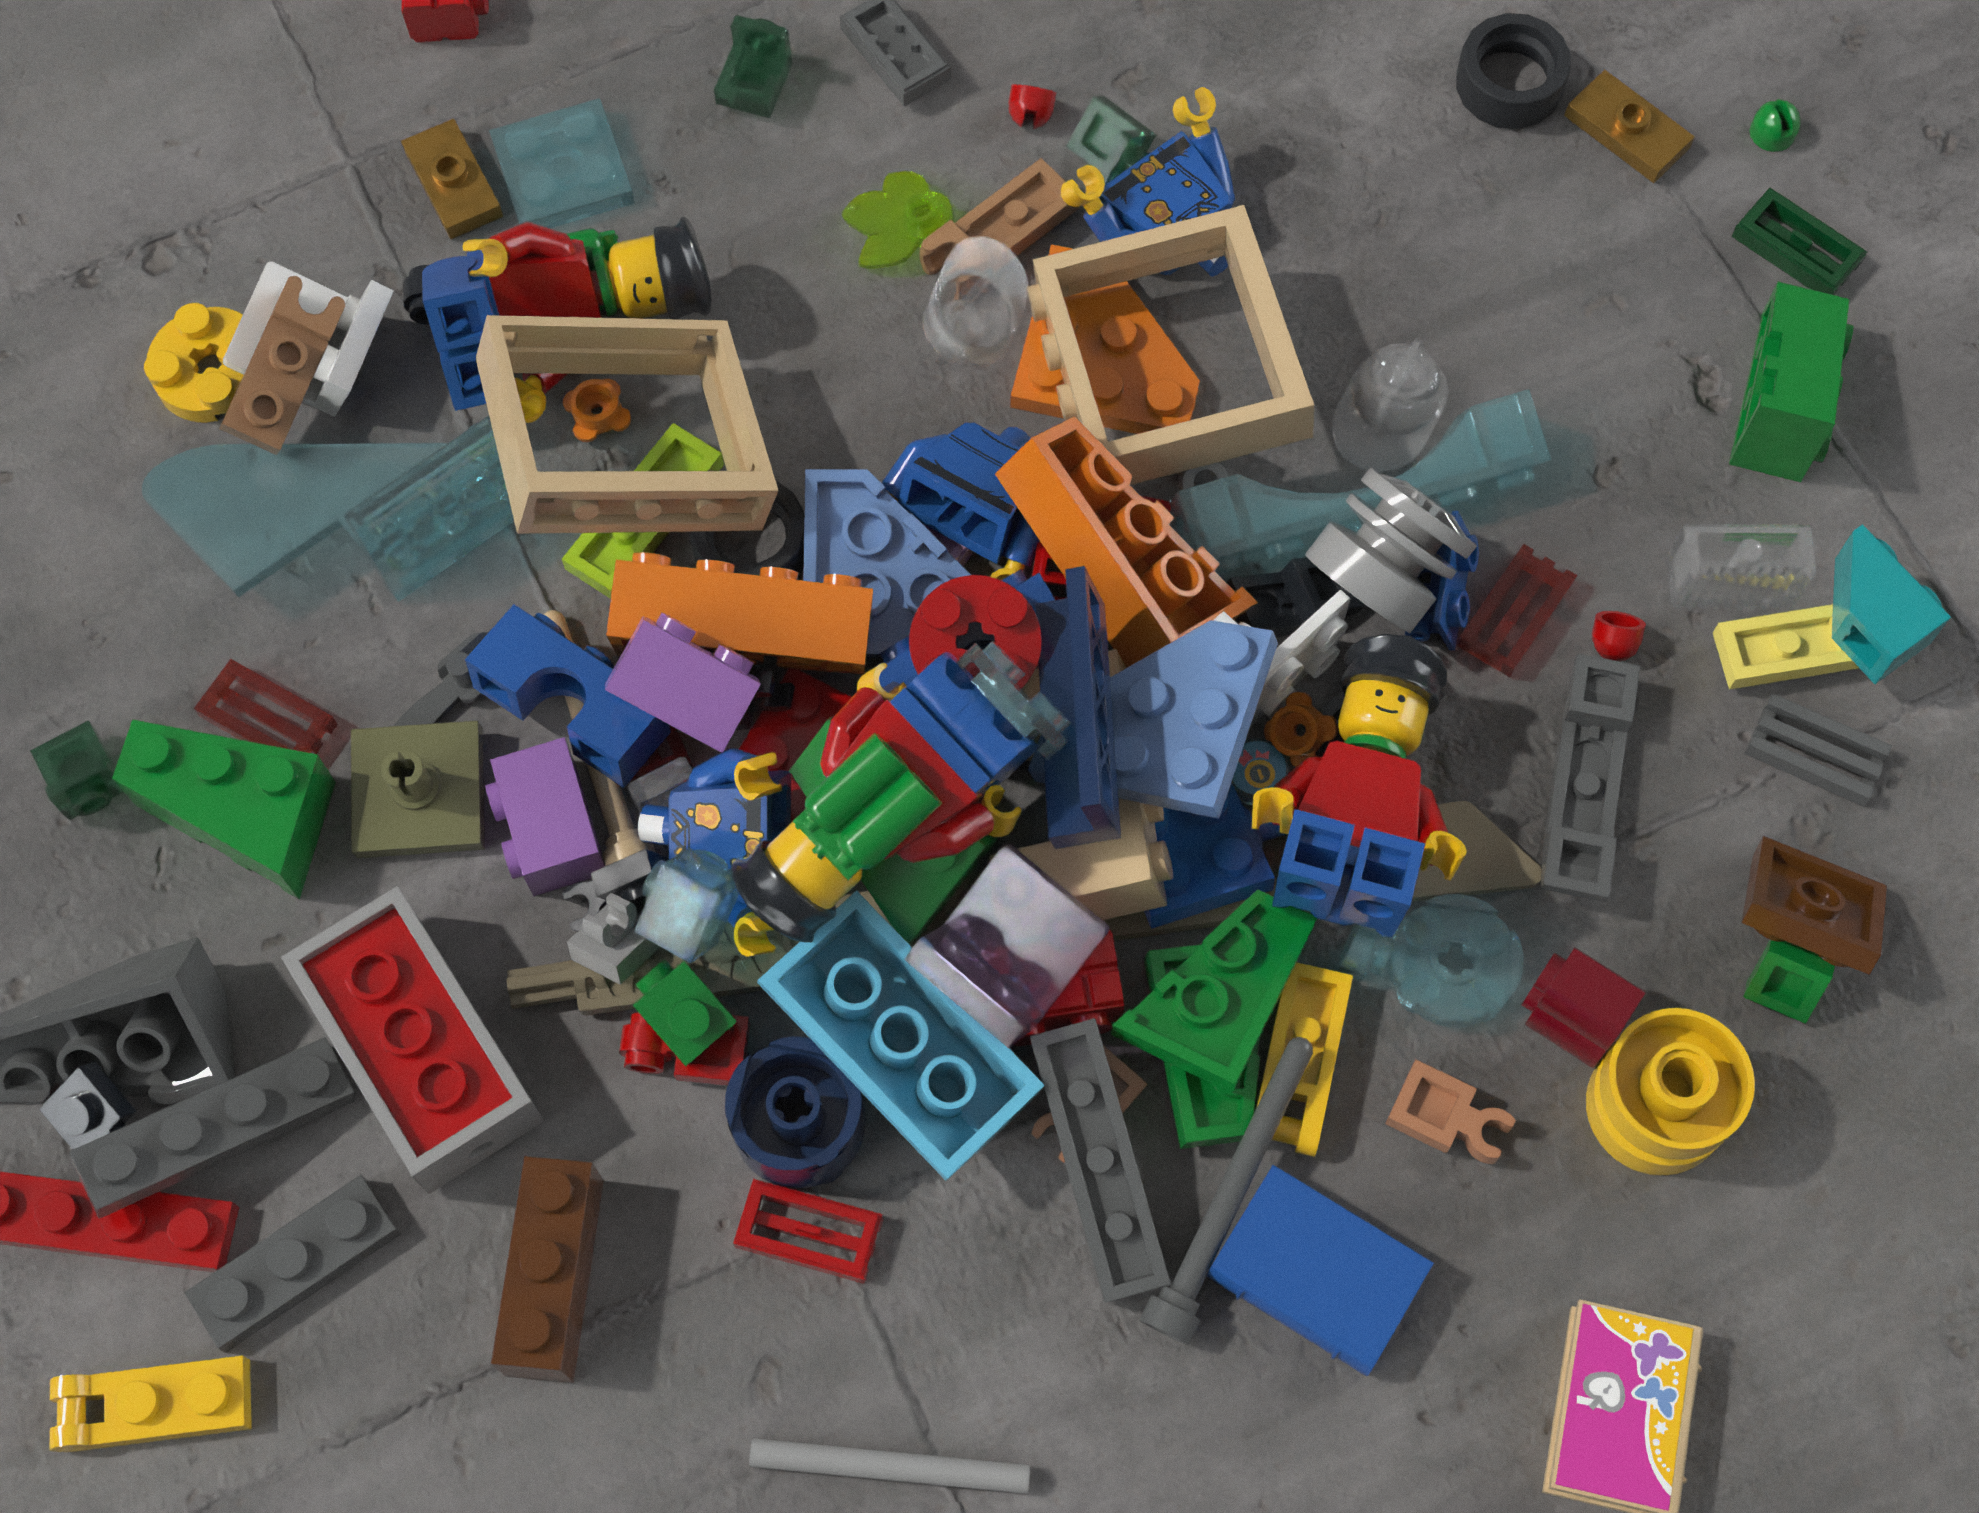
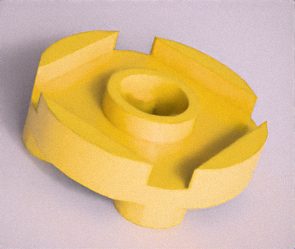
(174, 361)

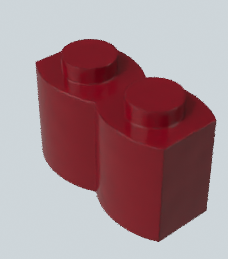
(1581, 1005)

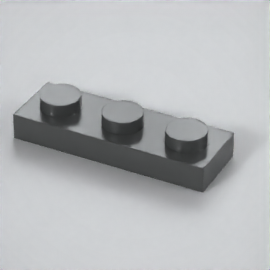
(292, 1264)

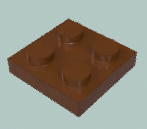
(1815, 906)

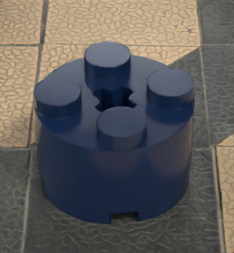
(773, 1083)

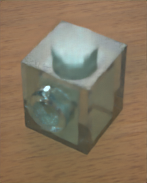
(687, 903)

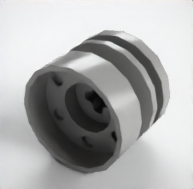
(1391, 549)

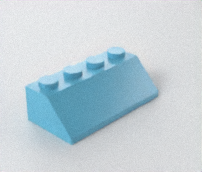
(900, 1037)

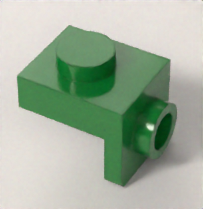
(682, 1009)

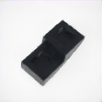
(1289, 596)

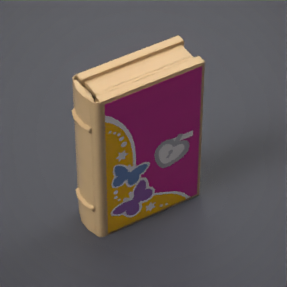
(1623, 1410)

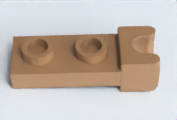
(1013, 215)
(280, 370)

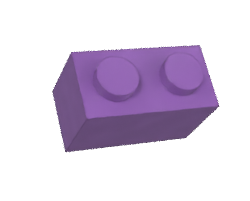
(684, 682)
(546, 817)

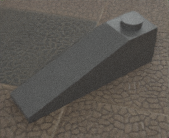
(146, 1022)

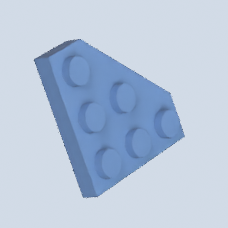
(868, 535)
(1186, 717)

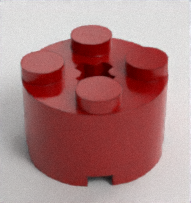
(982, 600)

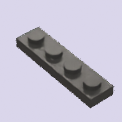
(211, 1127)
(1100, 1160)

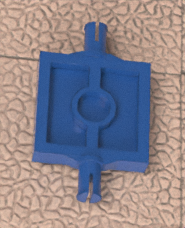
(1212, 860)

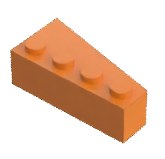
(1093, 518)
(754, 615)

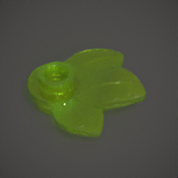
(896, 218)

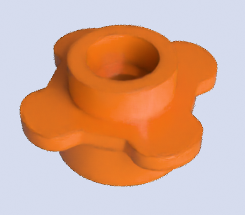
(595, 394)
(1283, 725)

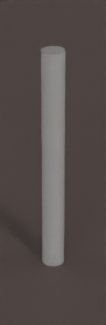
(889, 1465)

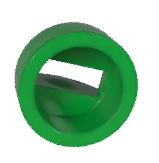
(1767, 127)

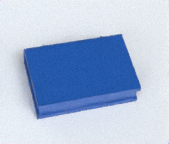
(1320, 1270)

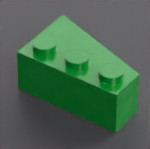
(1793, 383)
(232, 794)
(904, 891)

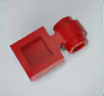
(647, 1052)

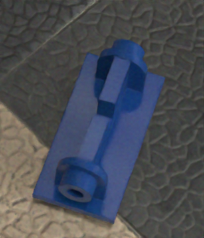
(1452, 600)

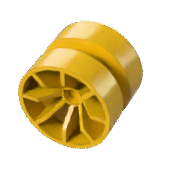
(1670, 1091)

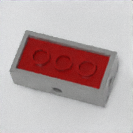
(412, 1040)

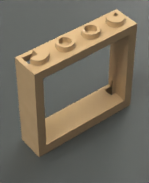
(1156, 250)
(626, 499)

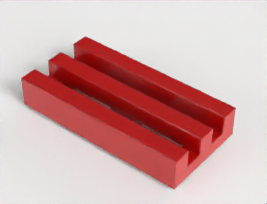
(863, 1246)

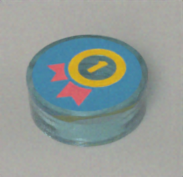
(1258, 768)

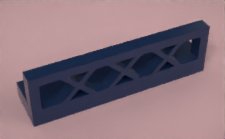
(1076, 678)

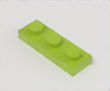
(595, 554)

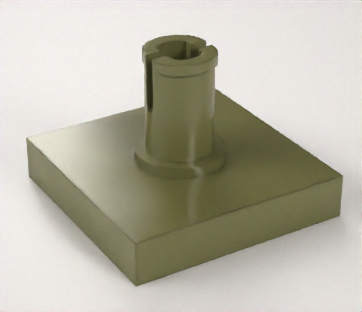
(417, 789)

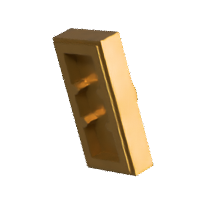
(1629, 126)
(452, 178)

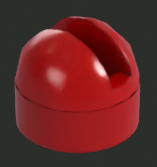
(1032, 101)
(1617, 635)

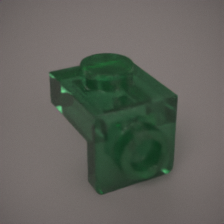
(754, 66)
(1110, 138)
(77, 771)

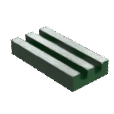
(1794, 250)

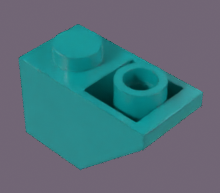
(1880, 608)

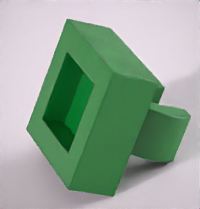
(1789, 980)

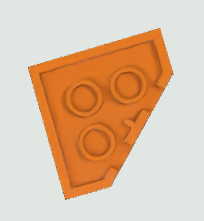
(1127, 357)

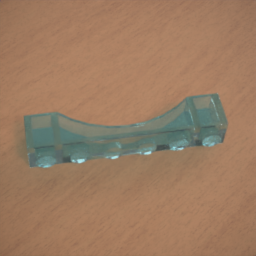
(1482, 445)

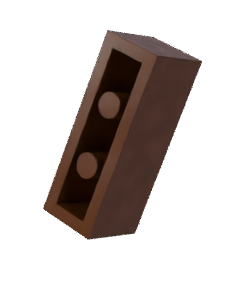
(548, 1270)

